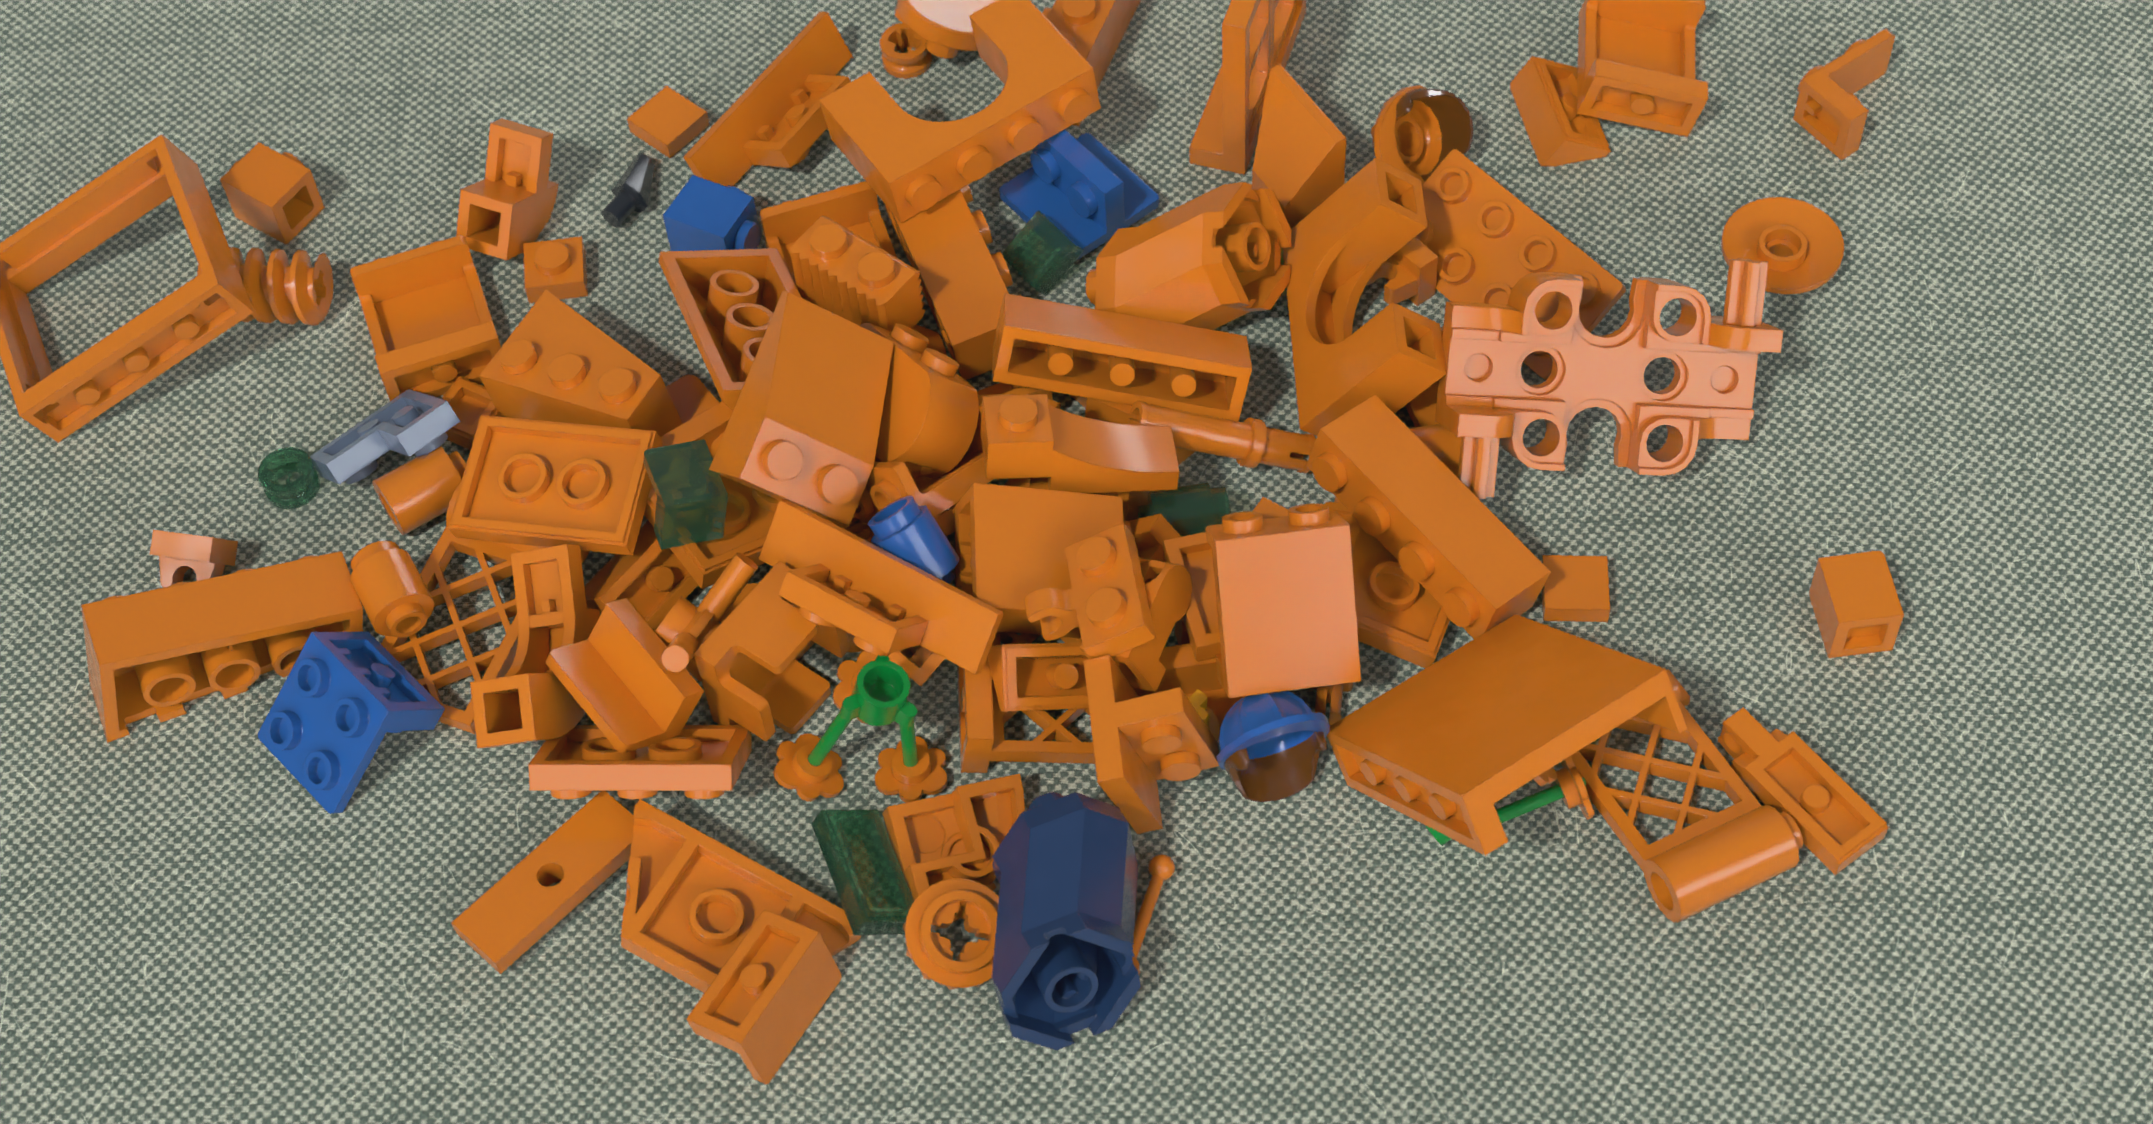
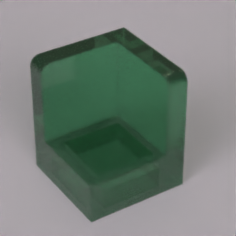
(689, 495)

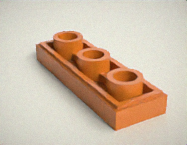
(521, 904)

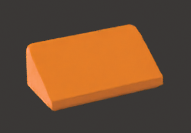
(1548, 107)
(1039, 676)

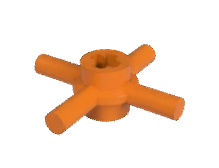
(689, 626)

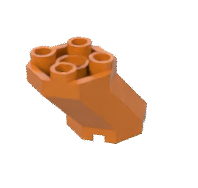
(1197, 260)

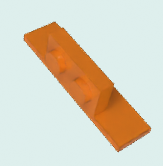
(779, 111)
(875, 593)

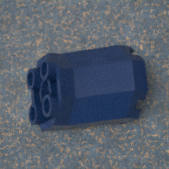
(1065, 919)

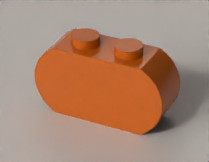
(926, 406)

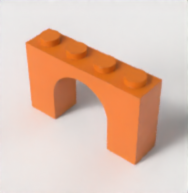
(924, 161)
(1331, 263)

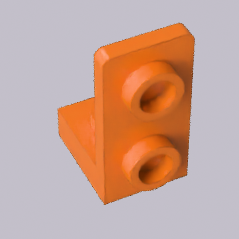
(1827, 99)

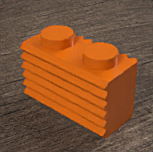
(855, 277)

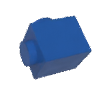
(712, 218)

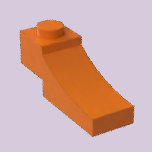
(1076, 453)

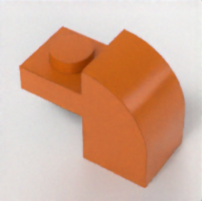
(514, 196)

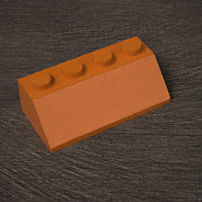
(727, 306)

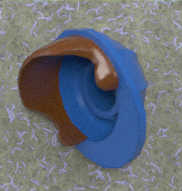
(1271, 745)

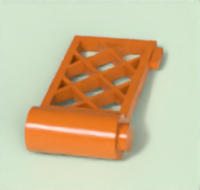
(495, 661)
(1719, 850)

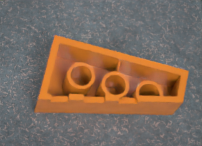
(210, 636)

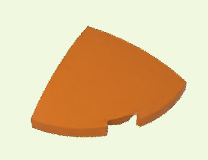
(954, 832)

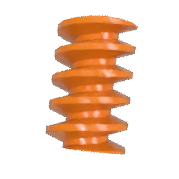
(285, 290)

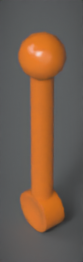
(1161, 868)

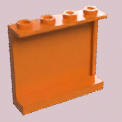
(1493, 722)

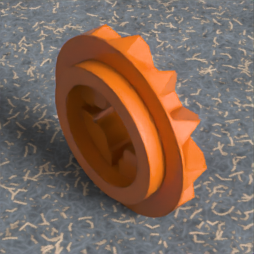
(937, 909)

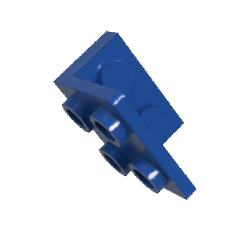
(338, 711)

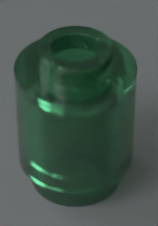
(1188, 507)

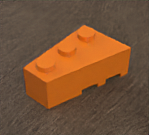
(573, 372)

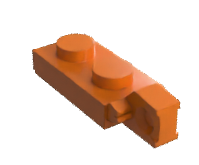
(1796, 780)

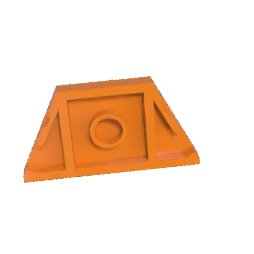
(700, 898)

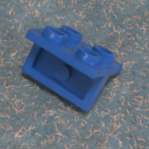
(1080, 189)

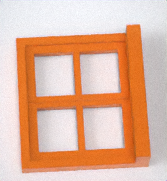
(1253, 41)

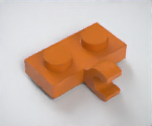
(1104, 599)

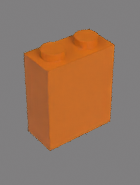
(1016, 542)

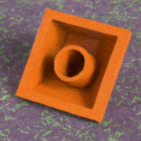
(1297, 149)

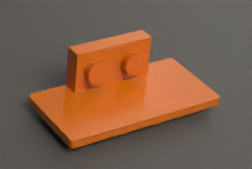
(1494, 239)

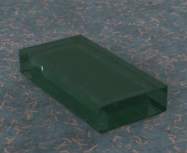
(864, 870)

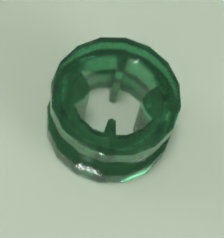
(285, 462)

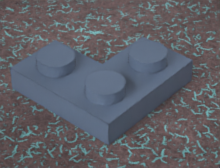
(406, 425)

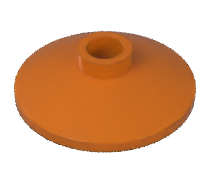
(1792, 236)

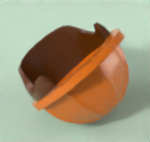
(1421, 129)

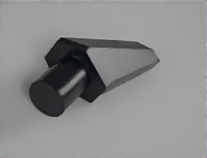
(631, 191)

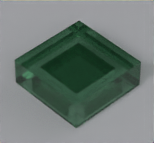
(1042, 252)

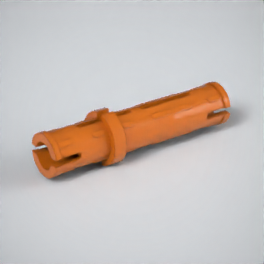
(1245, 441)

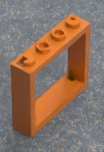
(149, 343)

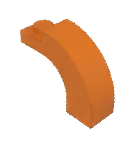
(551, 614)

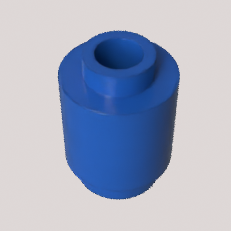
(914, 537)

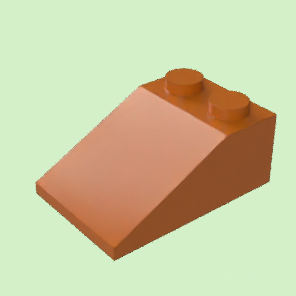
(809, 411)

